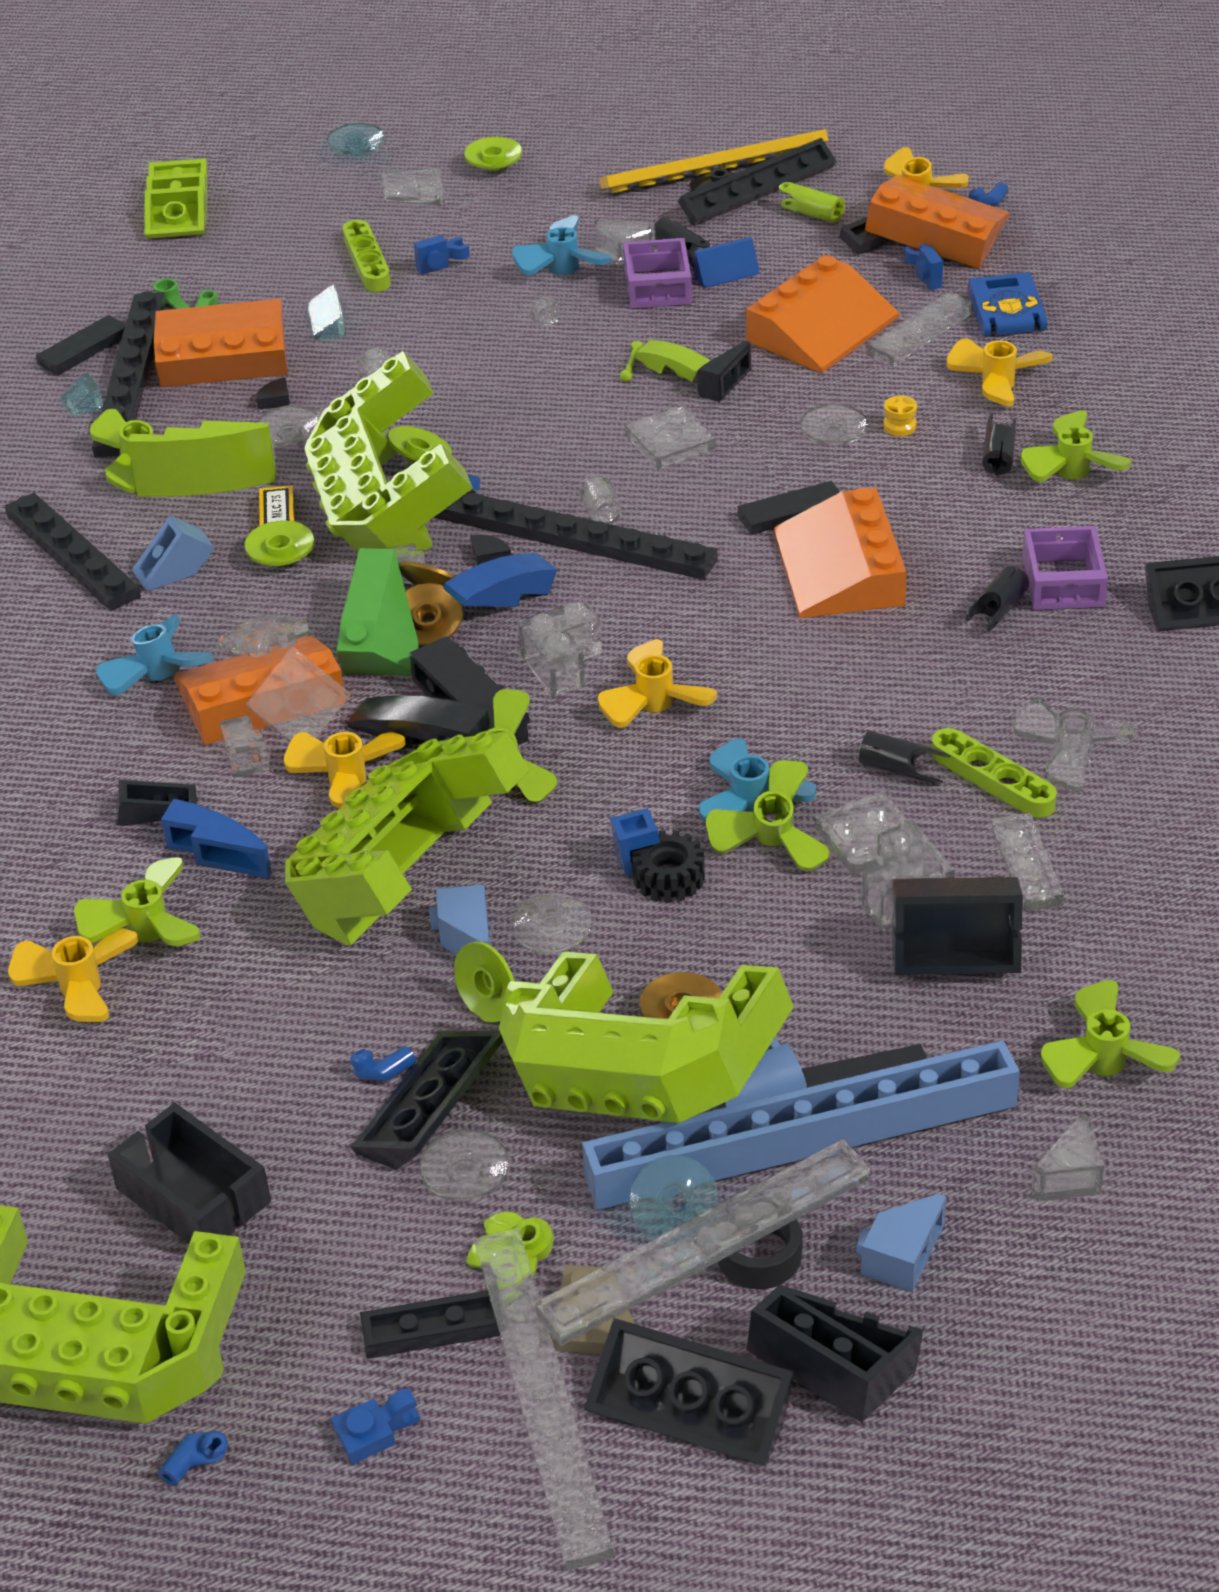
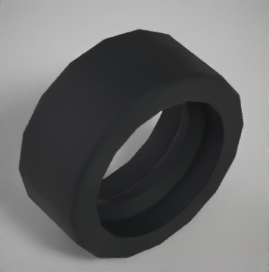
(768, 1271)

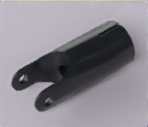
(669, 229)
(998, 447)
(1000, 595)
(895, 755)

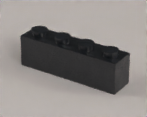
(449, 674)

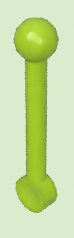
(626, 375)

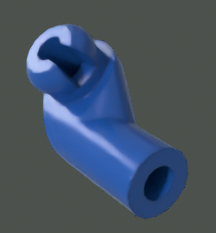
(992, 198)
(381, 1069)
(193, 1451)

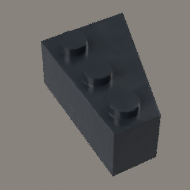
(832, 1352)

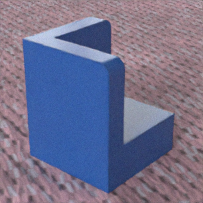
(631, 833)

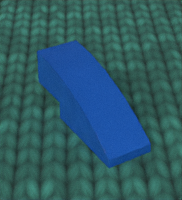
(502, 581)
(215, 839)

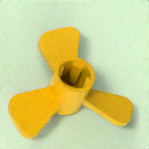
(920, 170)
(996, 364)
(652, 690)
(340, 756)
(75, 968)

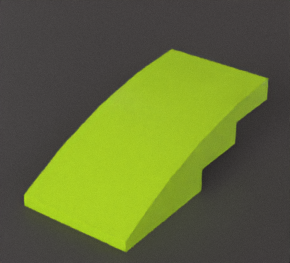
(176, 198)
(202, 459)

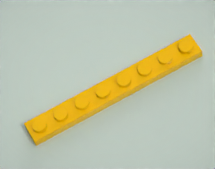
(702, 163)

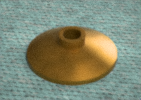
(421, 573)
(433, 602)
(666, 991)

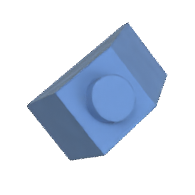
(172, 554)
(460, 916)
(902, 1242)

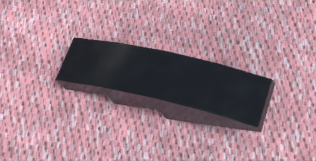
(418, 718)

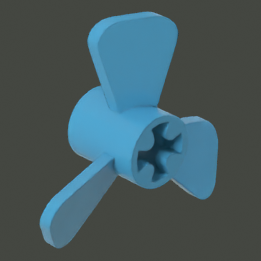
(559, 253)
(154, 658)
(747, 780)

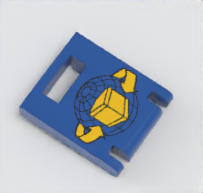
(1008, 302)

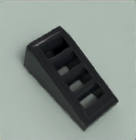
(724, 372)
(148, 801)

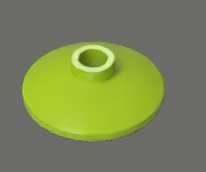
(493, 153)
(413, 442)
(279, 543)
(482, 979)

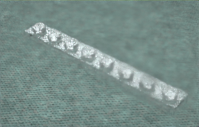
(701, 1242)
(544, 1402)

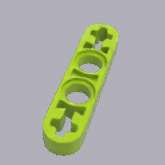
(366, 255)
(1028, 795)

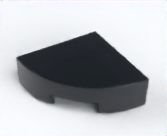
(273, 394)
(488, 548)

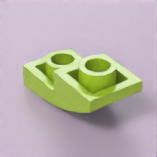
(660, 355)

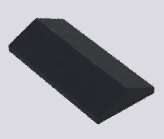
(1183, 593)
(426, 1096)
(690, 1392)

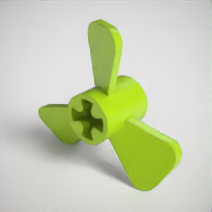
(115, 432)
(1071, 455)
(508, 713)
(733, 828)
(140, 909)
(1105, 1041)

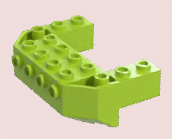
(348, 456)
(359, 854)
(637, 1064)
(110, 1352)

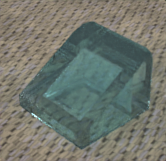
(83, 396)

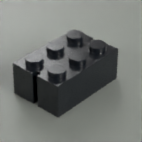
(956, 925)
(195, 1176)

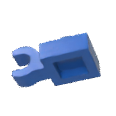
(434, 253)
(928, 265)
(370, 1428)

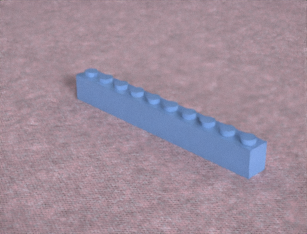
(811, 1119)

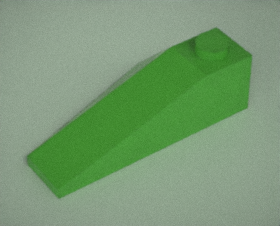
(376, 618)

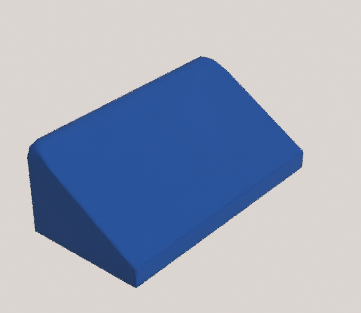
(726, 262)

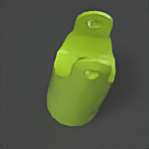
(813, 202)

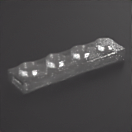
(920, 329)

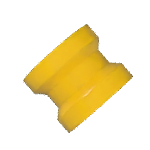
(900, 415)

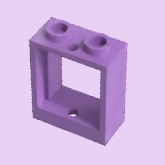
(657, 288)
(1065, 588)

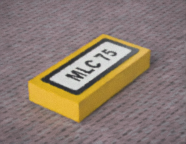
(276, 504)

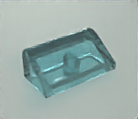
(326, 315)

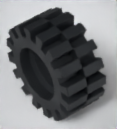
(669, 881)

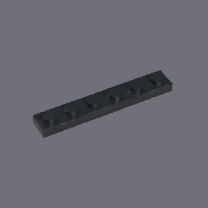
(756, 181)
(73, 551)

